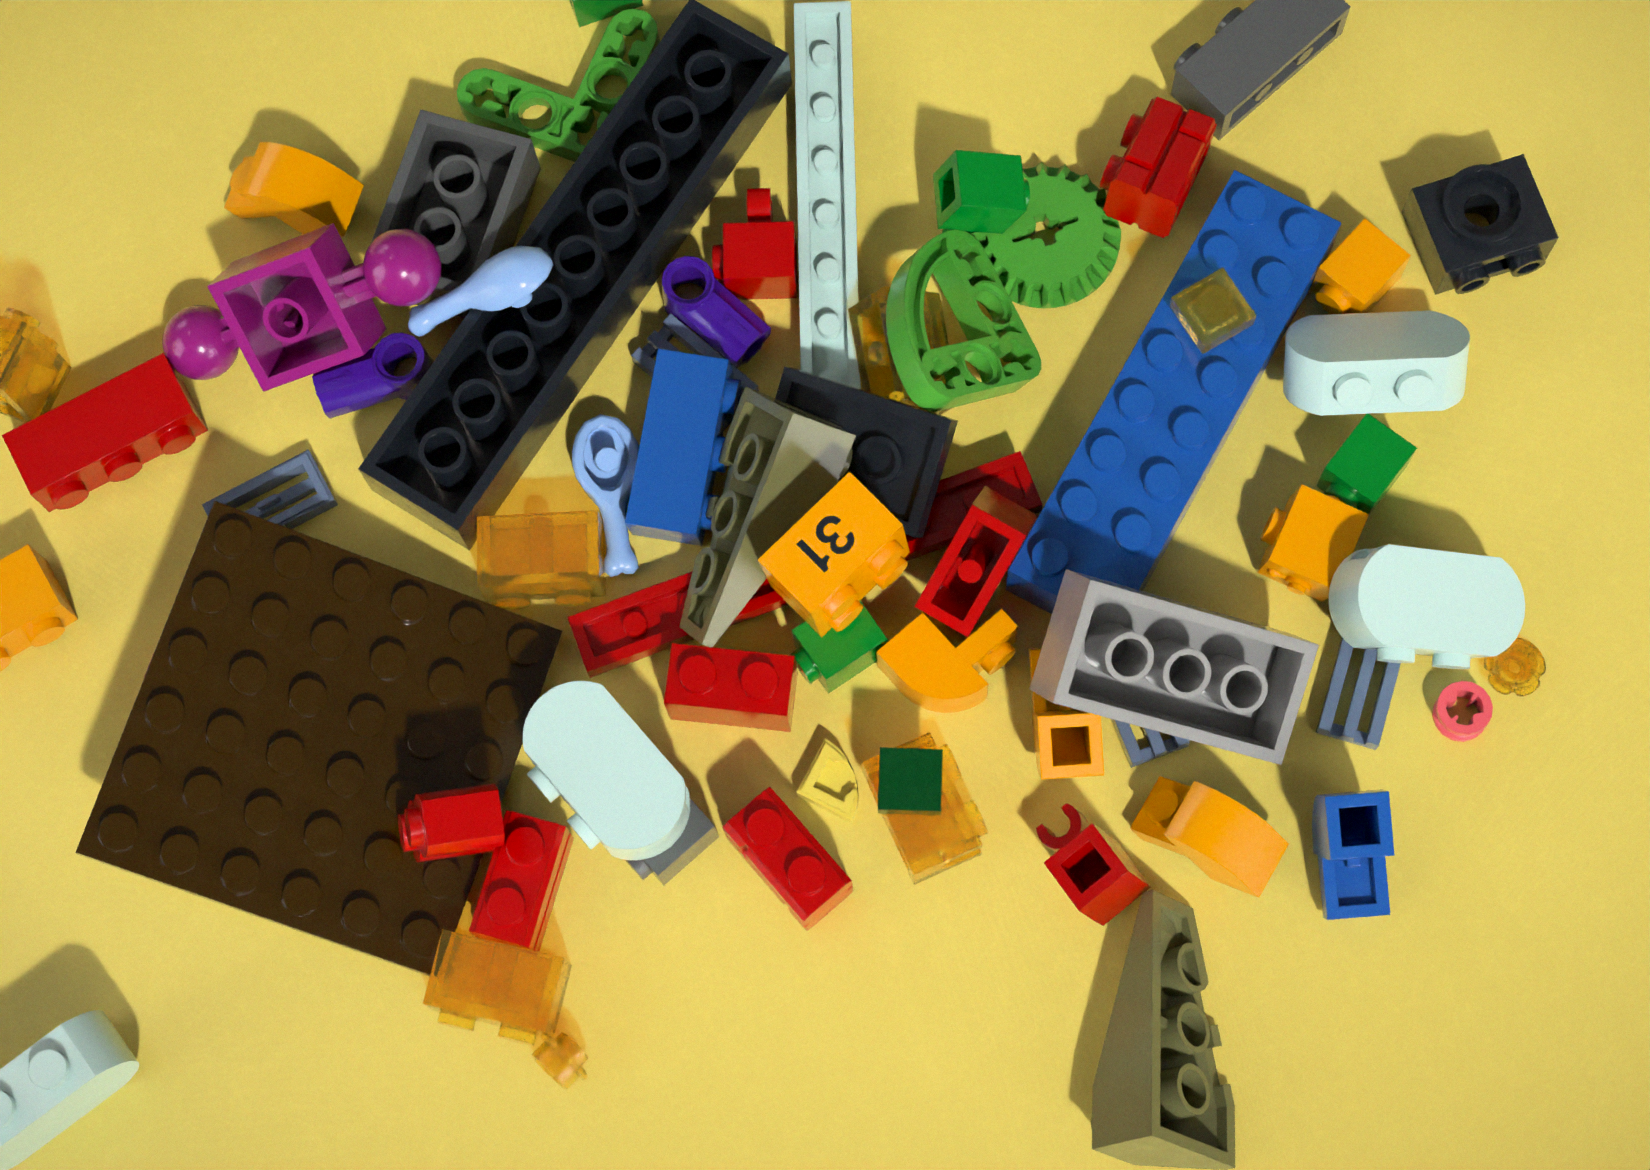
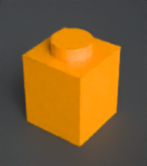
(1359, 271)

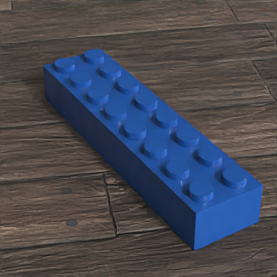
(1174, 403)

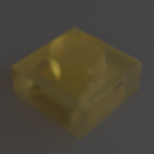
(1212, 310)

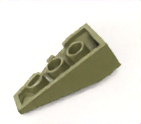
(776, 473)
(1157, 1069)

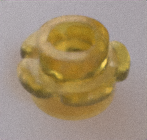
(1531, 668)
(561, 1059)

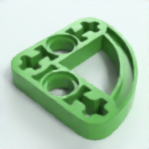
(957, 263)

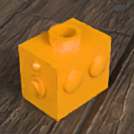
(1309, 541)

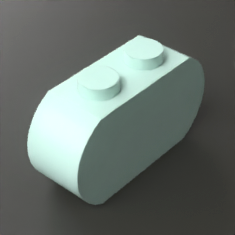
(1375, 362)
(1426, 604)
(605, 772)
(59, 1083)

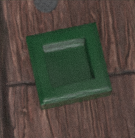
(910, 781)

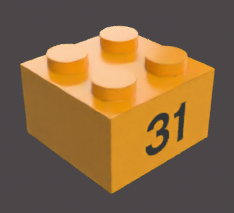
(837, 556)

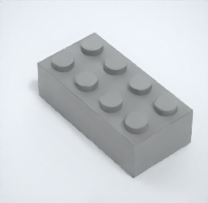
(1173, 667)

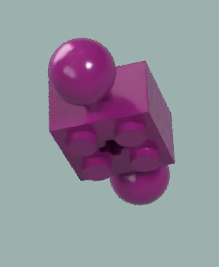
(300, 306)

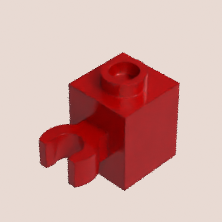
(758, 255)
(1092, 868)

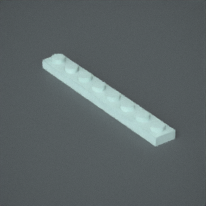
(826, 189)

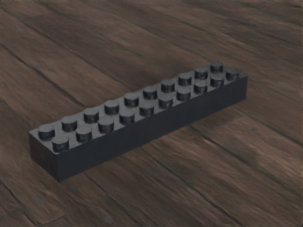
(609, 238)

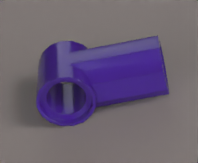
(715, 314)
(371, 377)

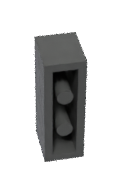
(1254, 56)

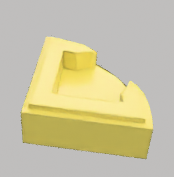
(831, 783)

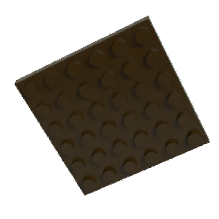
(297, 724)

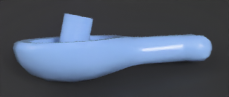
(495, 285)
(605, 467)

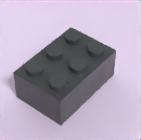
(462, 192)

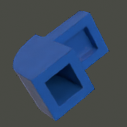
(1351, 843)

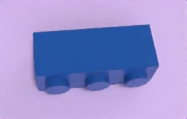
(681, 446)

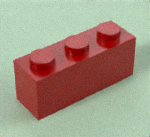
(105, 434)

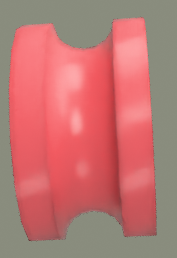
(1449, 727)

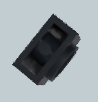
(1466, 254)

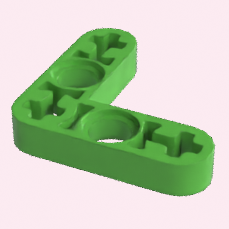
(568, 114)

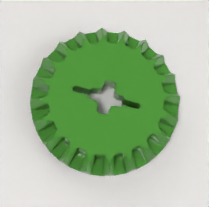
(1081, 251)

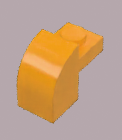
(293, 188)
(937, 673)
(1064, 738)
(1213, 832)

